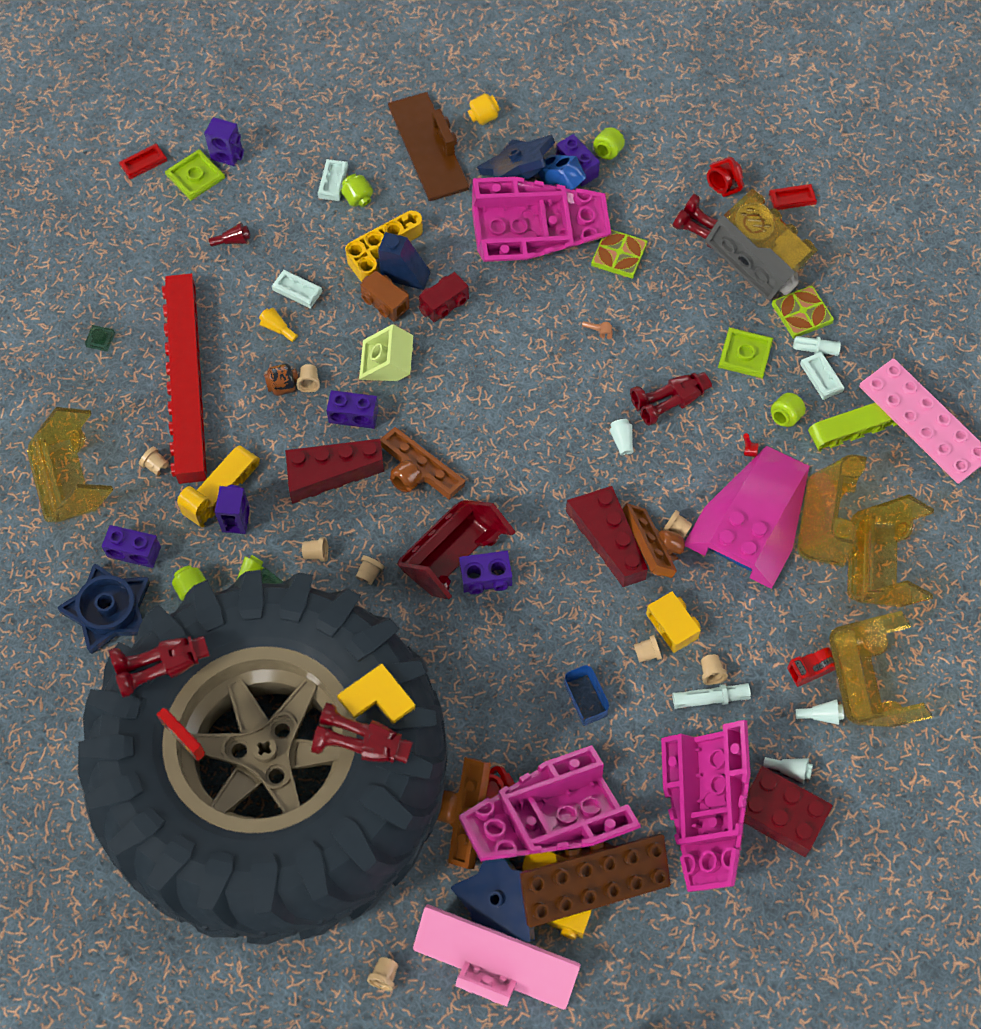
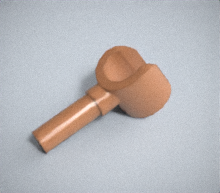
(604, 328)

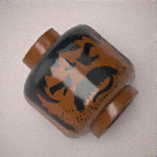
(281, 379)

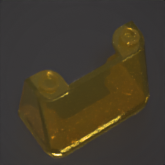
(821, 532)

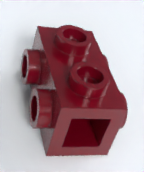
(443, 297)

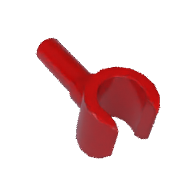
(751, 449)

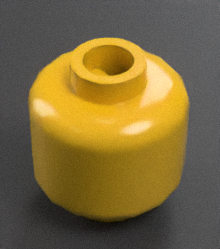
(483, 109)

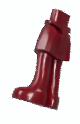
(692, 211)
(683, 390)
(176, 658)
(379, 741)

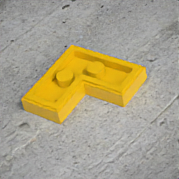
(380, 689)

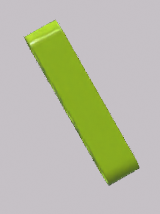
(849, 425)

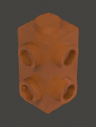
(384, 296)

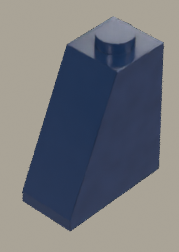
(402, 262)

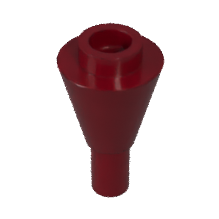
(235, 235)

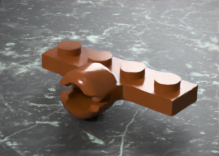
(418, 466)
(654, 544)
(471, 792)

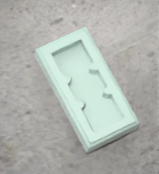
(332, 180)
(297, 288)
(822, 375)

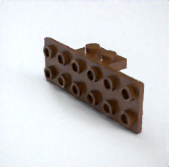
(429, 145)
(594, 878)

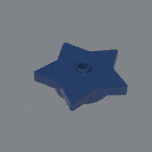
(518, 159)
(99, 592)
(496, 899)

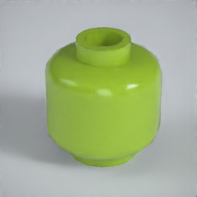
(608, 143)
(357, 190)
(788, 409)
(185, 579)

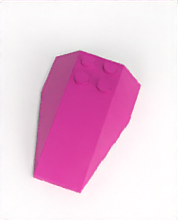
(533, 219)
(755, 515)
(708, 797)
(549, 810)

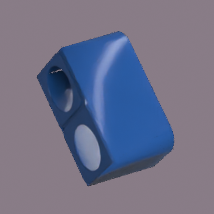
(562, 171)
(578, 673)

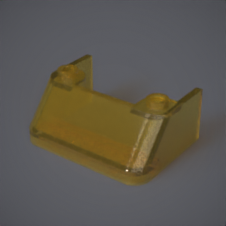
(58, 469)
(874, 554)
(852, 653)

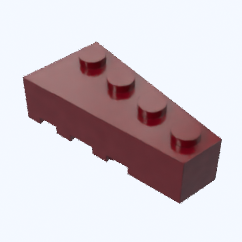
(331, 466)
(608, 531)

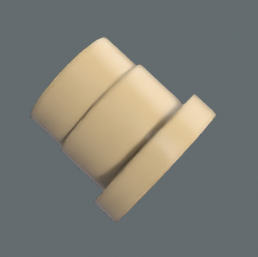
(308, 379)
(153, 461)
(678, 524)
(315, 549)
(369, 569)
(648, 649)
(712, 670)
(383, 974)

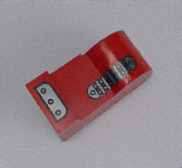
(811, 666)

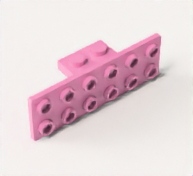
(924, 420)
(495, 962)

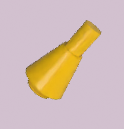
(272, 320)

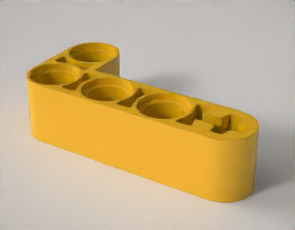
(367, 245)
(201, 503)

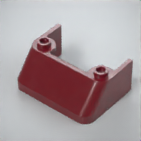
(451, 537)

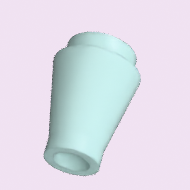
(622, 435)

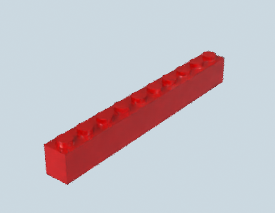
(185, 379)

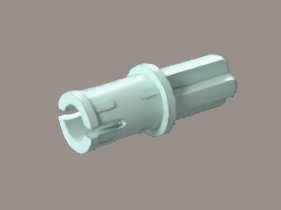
(817, 345)

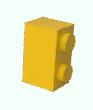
(673, 621)

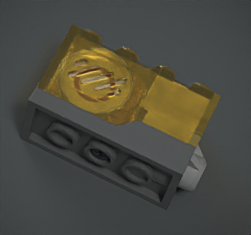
(761, 246)

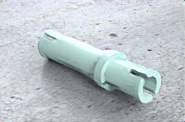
(721, 694)

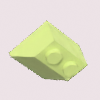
(387, 355)

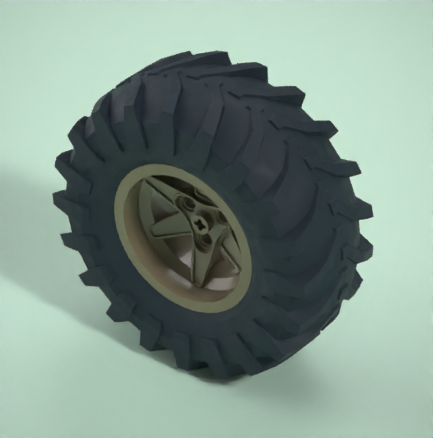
(278, 871)

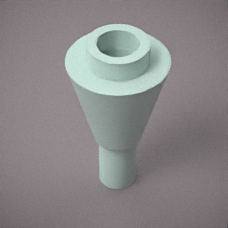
(827, 712)
(795, 768)

